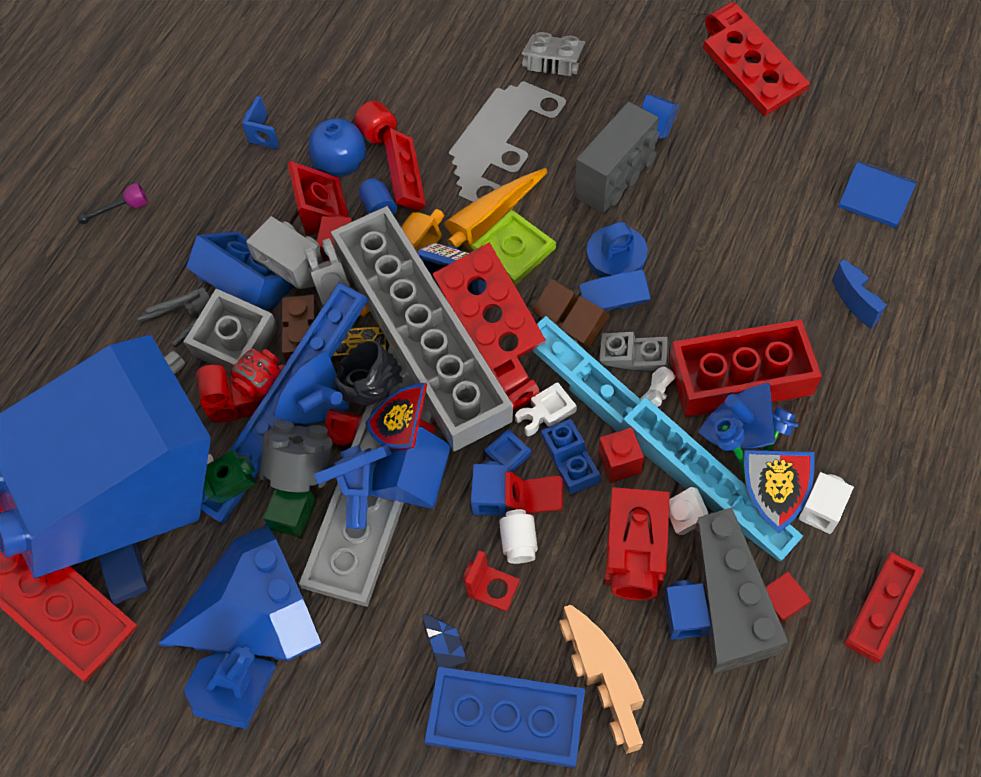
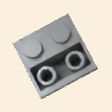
(282, 252)

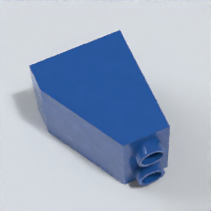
(100, 459)

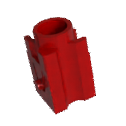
(637, 543)

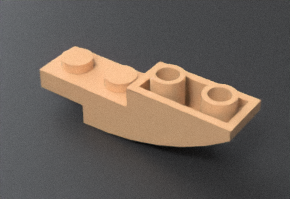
(601, 662)

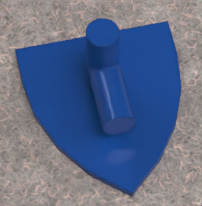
(310, 392)
(753, 409)

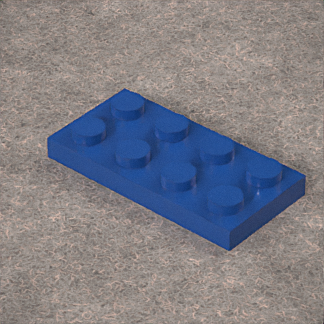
(506, 717)

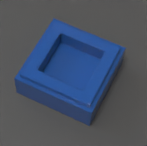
(508, 451)

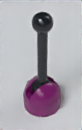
(133, 196)

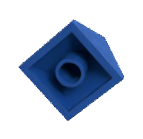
(877, 194)
(413, 473)

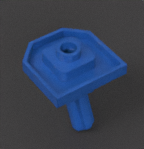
(355, 480)
(228, 686)

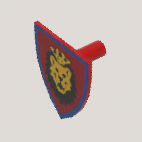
(398, 418)

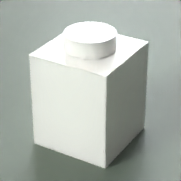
(826, 502)

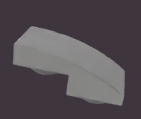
(633, 353)

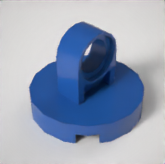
(616, 250)

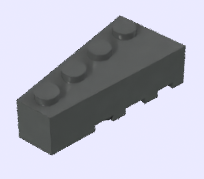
(737, 601)

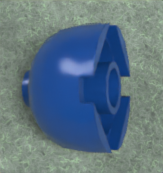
(337, 147)

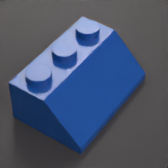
(229, 266)

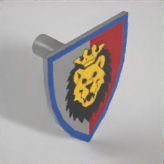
(779, 484)

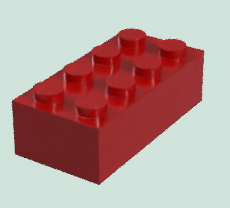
(734, 361)

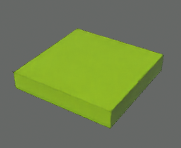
(517, 245)

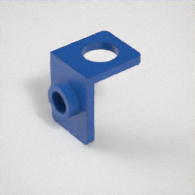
(253, 123)

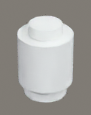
(518, 536)

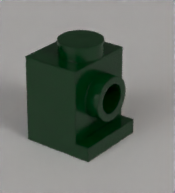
(238, 479)

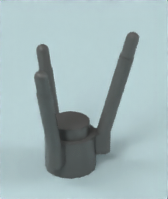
(193, 303)

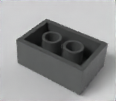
(616, 157)

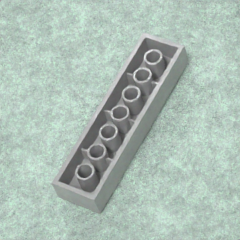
(422, 328)

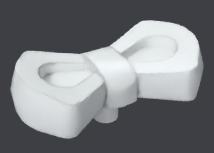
(660, 380)

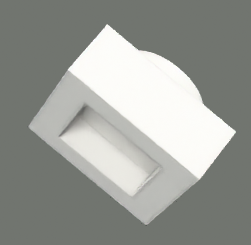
(686, 509)

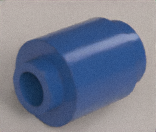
(375, 196)

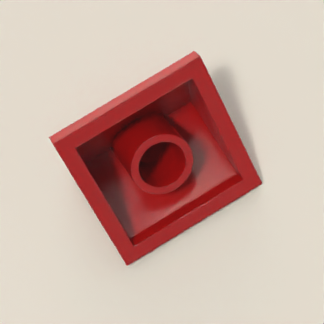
(316, 196)

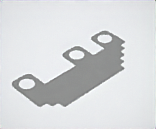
(488, 132)

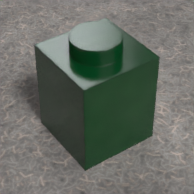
(290, 512)

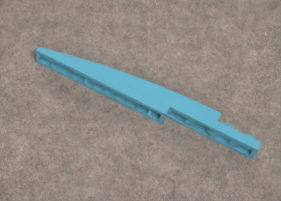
(659, 438)

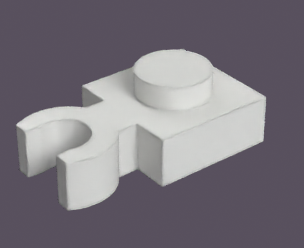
(549, 407)

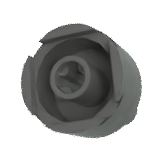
(294, 455)

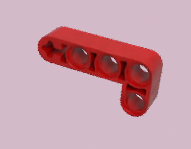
(220, 398)

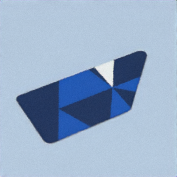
(444, 642)

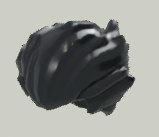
(367, 374)

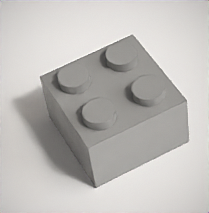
(229, 330)

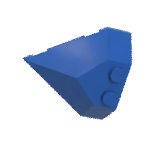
(248, 602)

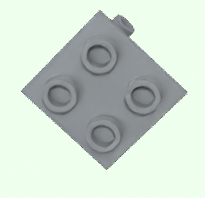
(545, 46)

